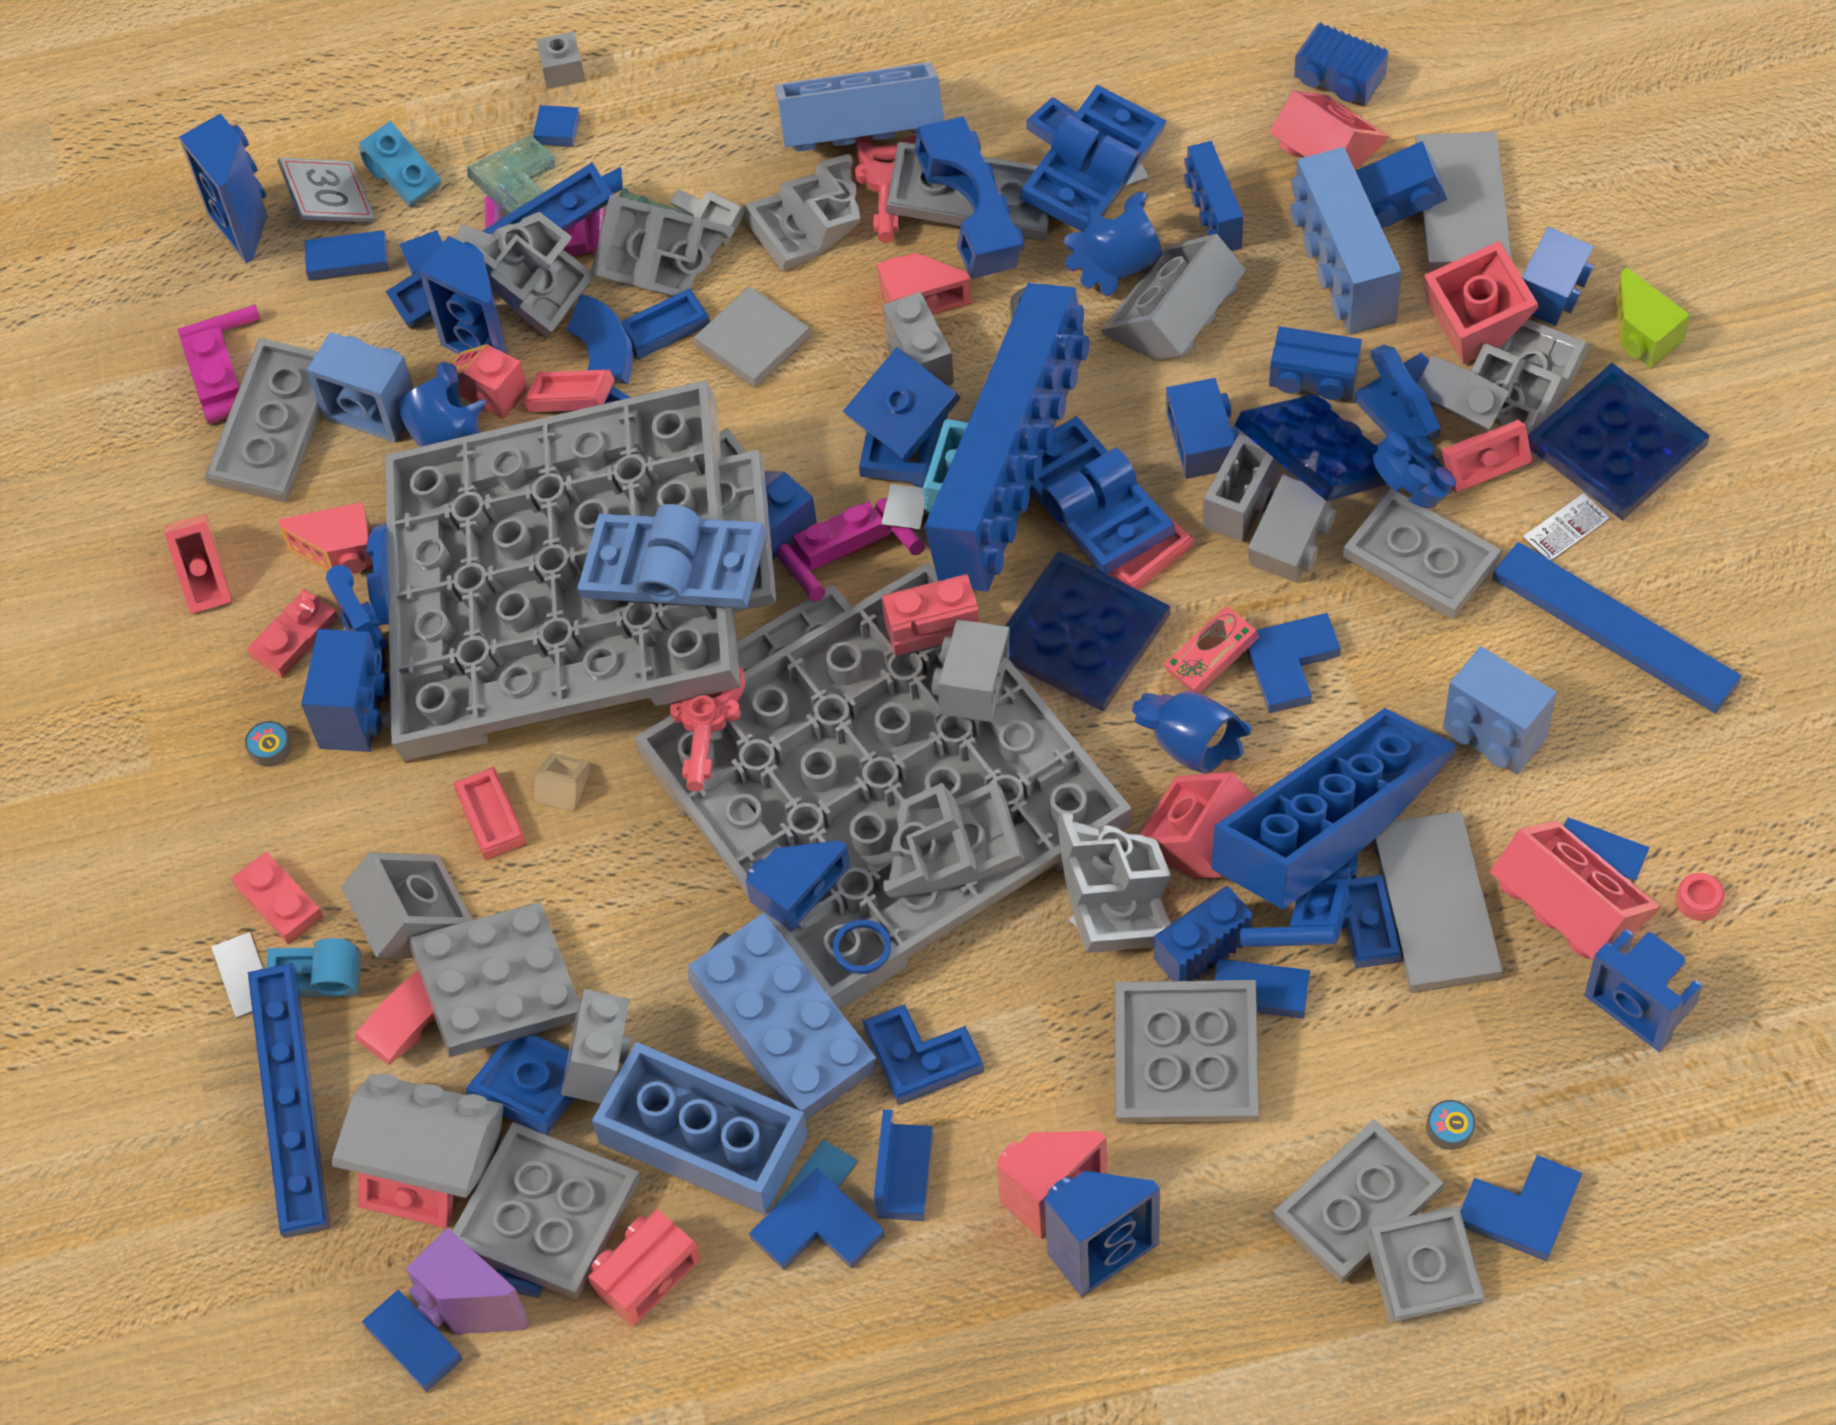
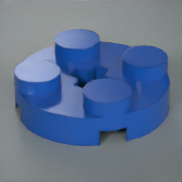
(1414, 467)

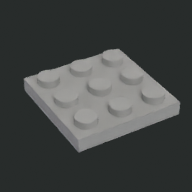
(495, 979)
(1186, 1051)
(545, 1209)

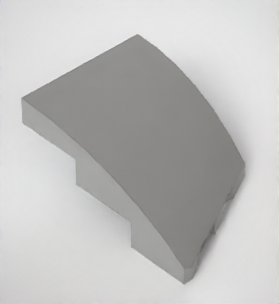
(806, 214)
(655, 246)
(534, 270)
(1535, 368)
(951, 840)
(1113, 885)

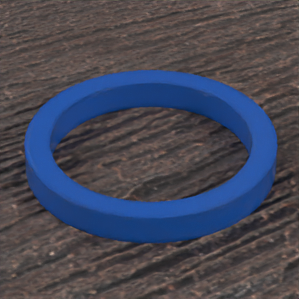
(862, 924)

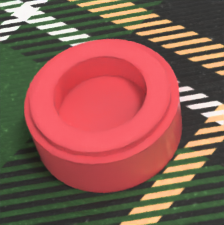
(1700, 896)

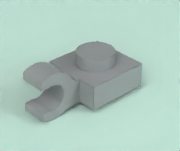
(710, 208)

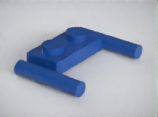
(1315, 918)

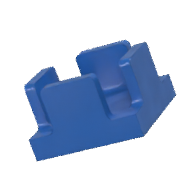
(1635, 987)

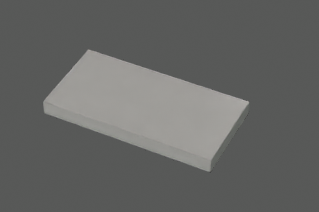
(1475, 194)
(916, 198)
(267, 424)
(1437, 902)

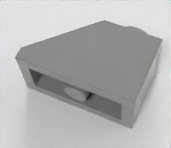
(1462, 392)

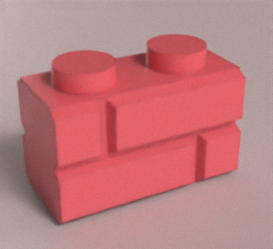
(928, 613)
(643, 1266)

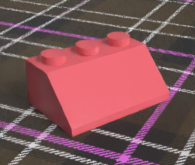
(1571, 887)

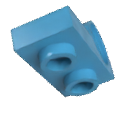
(393, 158)
(325, 970)

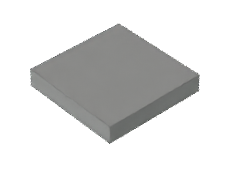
(752, 336)
(1424, 1264)

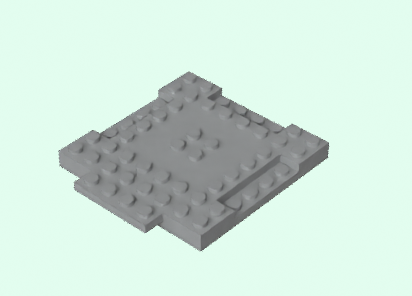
(492, 558)
(832, 748)

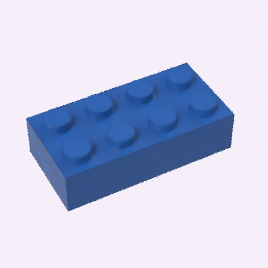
(1213, 194)

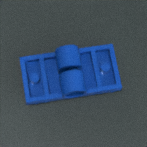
(1092, 157)
(1098, 498)

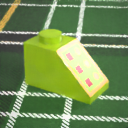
(1647, 320)

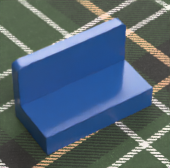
(902, 1170)

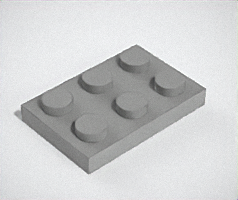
(1422, 553)
(1359, 1186)

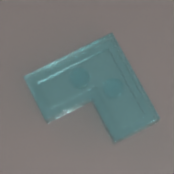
(509, 173)

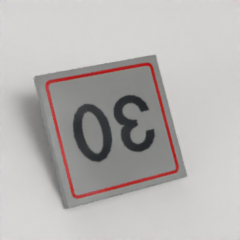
(326, 190)

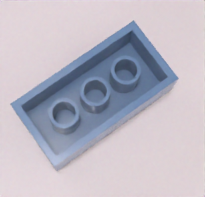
(858, 105)
(1345, 241)
(781, 1018)
(700, 1128)

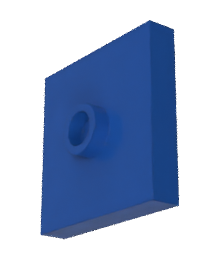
(901, 404)
(527, 1080)

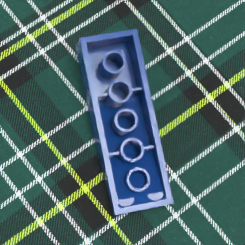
(1327, 808)

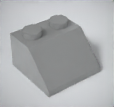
(402, 898)

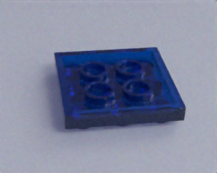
(1617, 441)
(1314, 445)
(1083, 630)

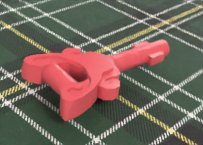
(878, 179)
(703, 717)

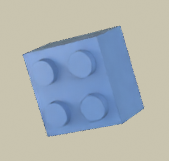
(360, 385)
(1498, 710)

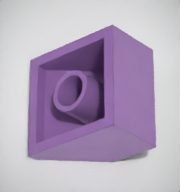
(463, 1289)

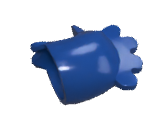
(1113, 246)
(435, 410)
(1186, 726)

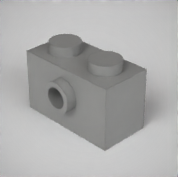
(915, 332)
(1240, 489)
(1290, 530)
(972, 670)
(596, 1046)

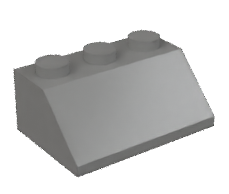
(1176, 298)
(419, 1135)

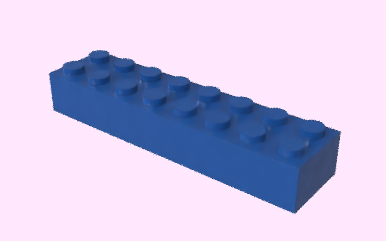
(1008, 436)

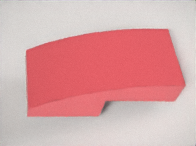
(397, 1021)

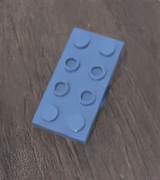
(672, 559)

